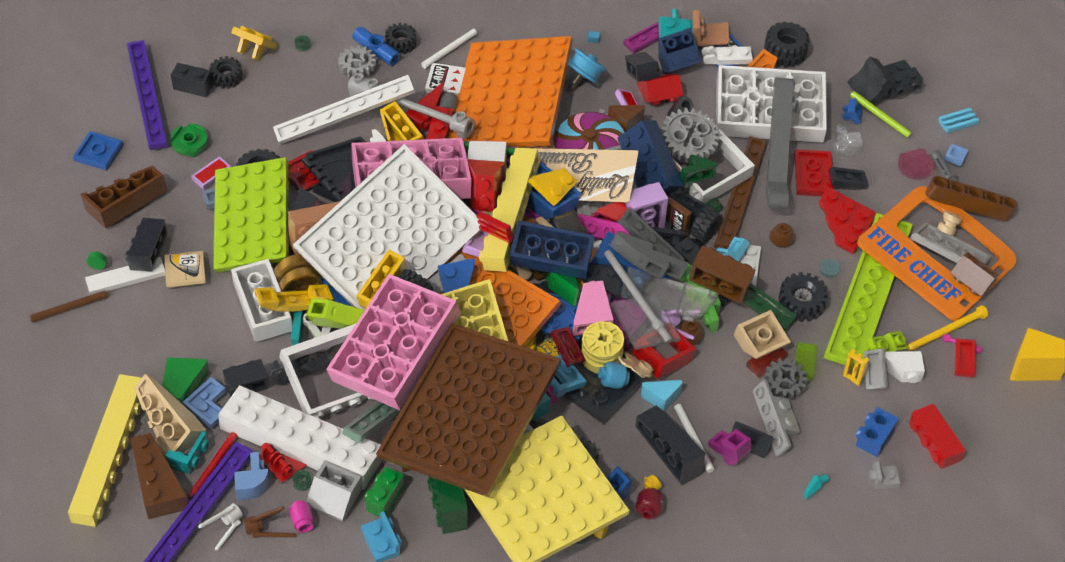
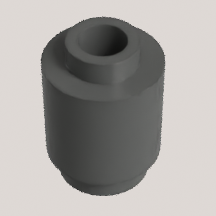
(449, 100)

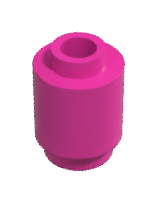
(301, 516)

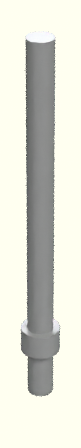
(657, 324)

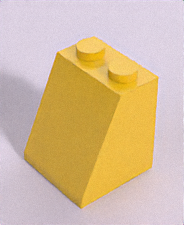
(1039, 358)

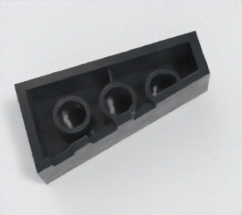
(671, 444)

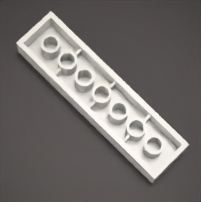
(297, 434)

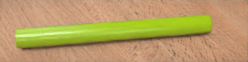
(868, 105)

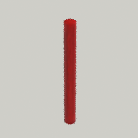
(213, 464)

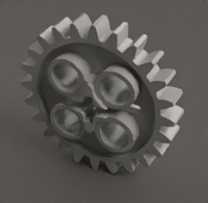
(673, 128)

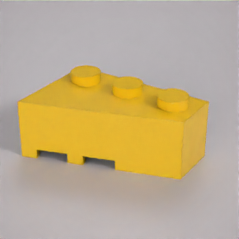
(398, 125)

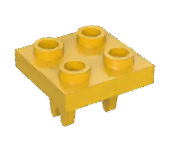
(252, 35)

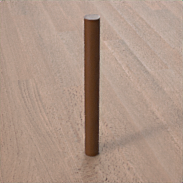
(68, 306)

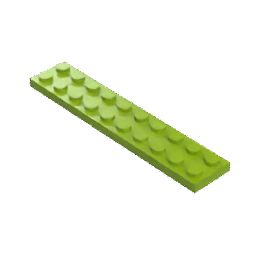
(862, 306)

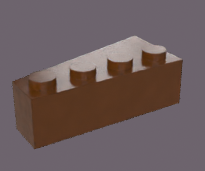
(124, 196)
(158, 483)

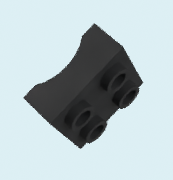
(872, 81)

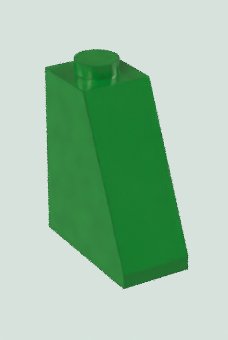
(184, 376)

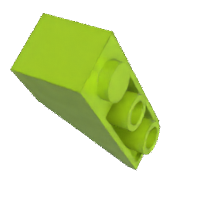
(332, 314)

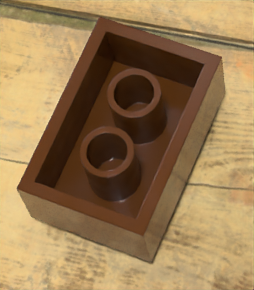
(722, 274)

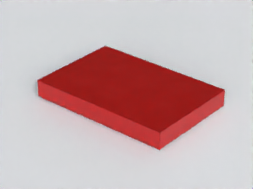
(812, 172)

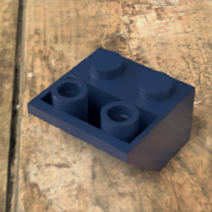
(678, 51)

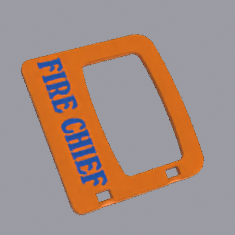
(921, 271)

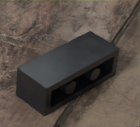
(146, 244)

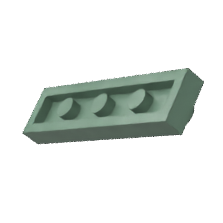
(369, 421)

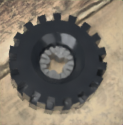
(808, 288)

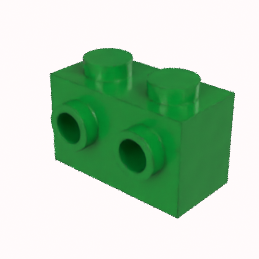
(385, 492)

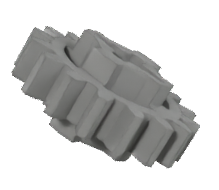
(356, 61)

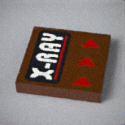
(678, 216)

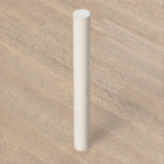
(449, 48)
(692, 434)

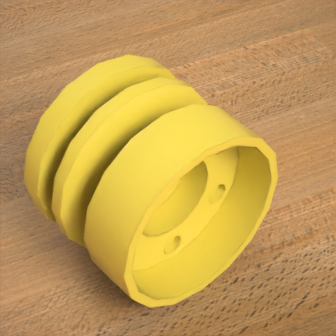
(601, 344)

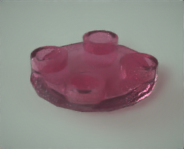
(916, 163)

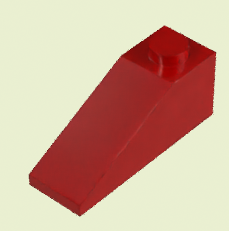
(431, 100)

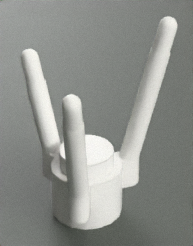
(229, 516)

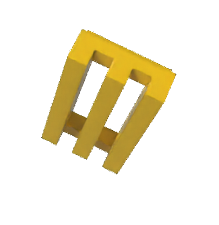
(864, 363)

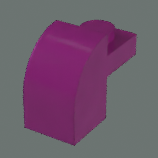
(731, 446)

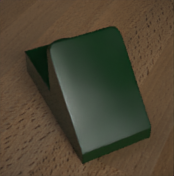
(698, 170)

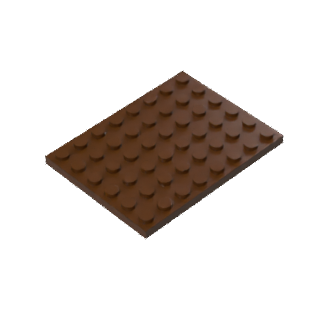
(469, 409)

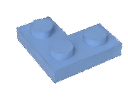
(203, 400)

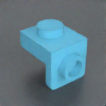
(736, 249)

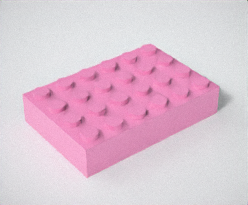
(442, 156)
(393, 341)

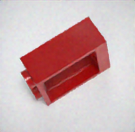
(660, 365)

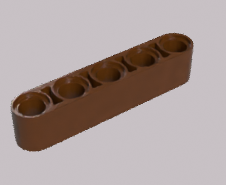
(971, 198)

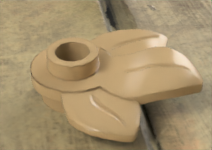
(641, 367)

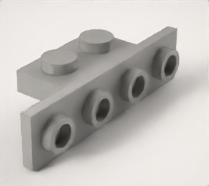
(776, 417)

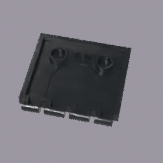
(334, 167)
(597, 399)

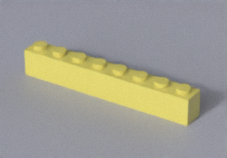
(510, 207)
(106, 453)

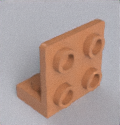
(709, 33)

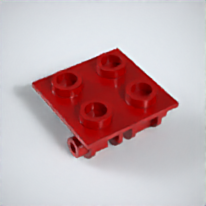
(279, 464)

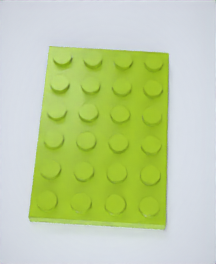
(251, 214)

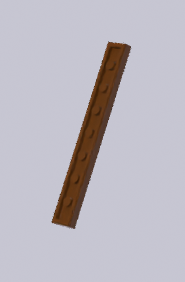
(740, 196)

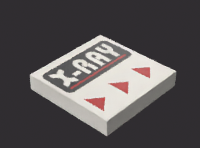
(447, 75)

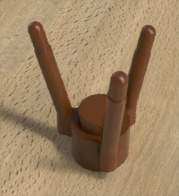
(254, 525)

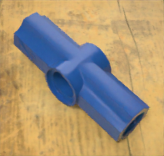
(377, 45)

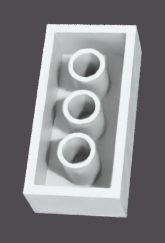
(262, 321)

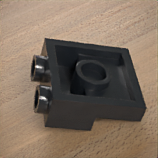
(905, 78)

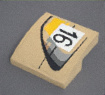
(184, 269)

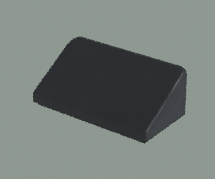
(760, 441)

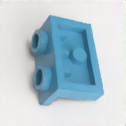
(381, 538)

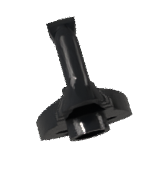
(301, 366)

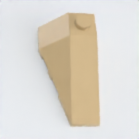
(172, 422)

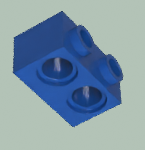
(878, 432)

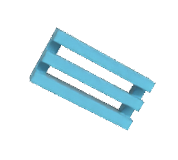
(957, 117)

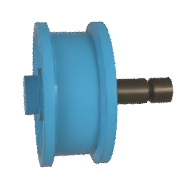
(586, 67)

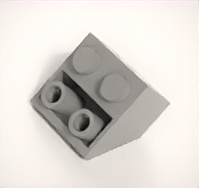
(334, 491)

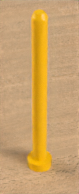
(981, 312)

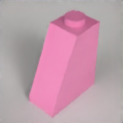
(592, 307)

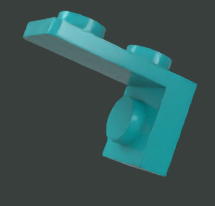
(183, 463)

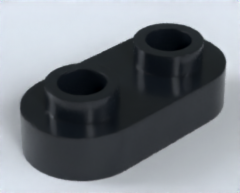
(681, 103)

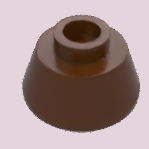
(782, 235)
(694, 329)

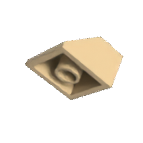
(761, 335)

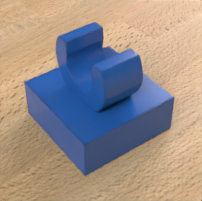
(853, 111)

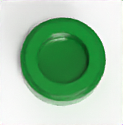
(96, 260)

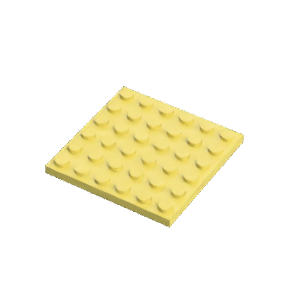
(548, 495)

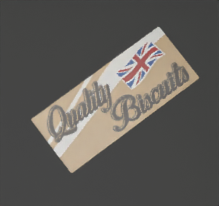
(599, 173)

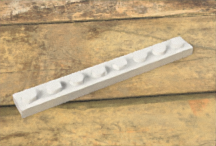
(343, 109)

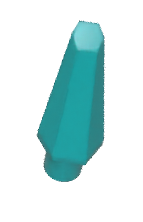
(814, 485)

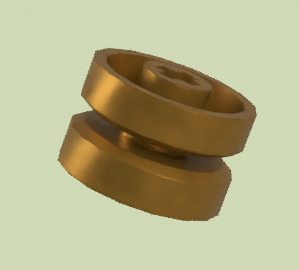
(296, 274)

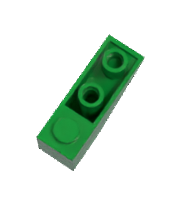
(565, 287)

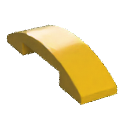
(291, 300)

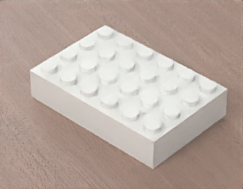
(746, 99)

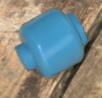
(613, 375)

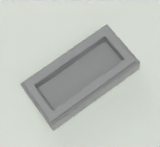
(876, 370)

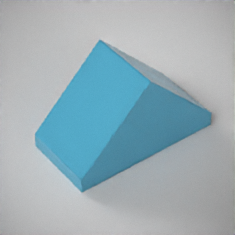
(661, 392)

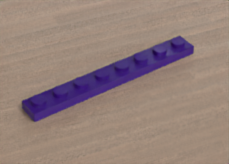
(147, 95)
(200, 505)

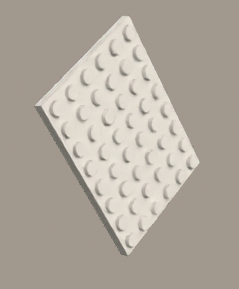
(392, 209)

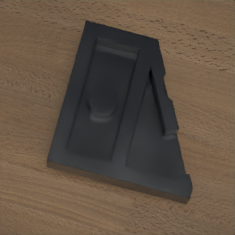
(608, 275)

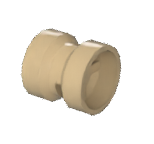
(949, 223)

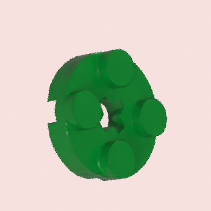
(189, 148)

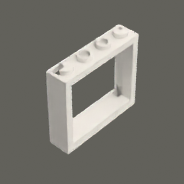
(734, 156)
(309, 347)

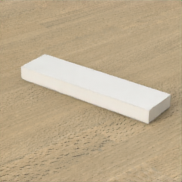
(122, 277)

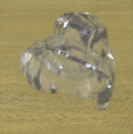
(847, 143)

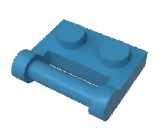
(569, 377)

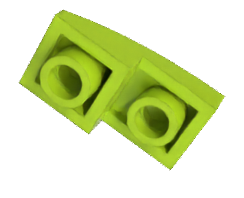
(890, 342)

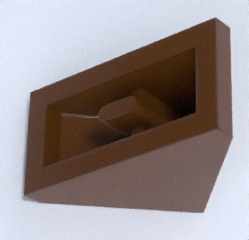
(627, 114)

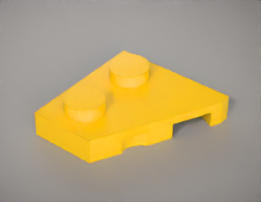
(553, 184)

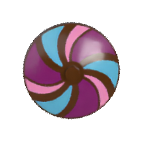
(588, 132)

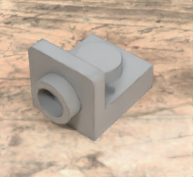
(884, 476)

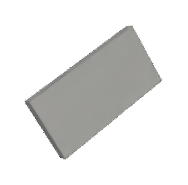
(946, 244)

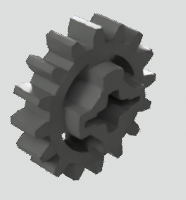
(785, 380)

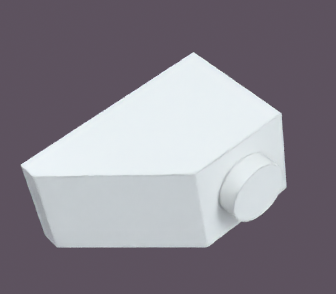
(905, 366)

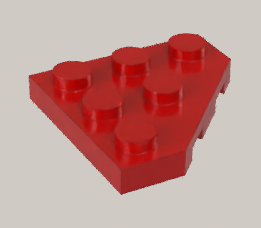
(845, 218)

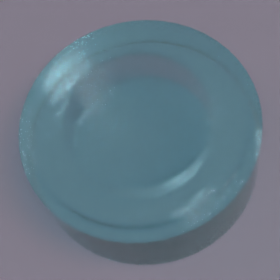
(829, 268)

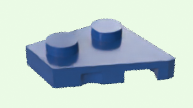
(456, 274)

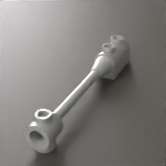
(458, 122)

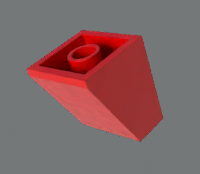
(486, 183)

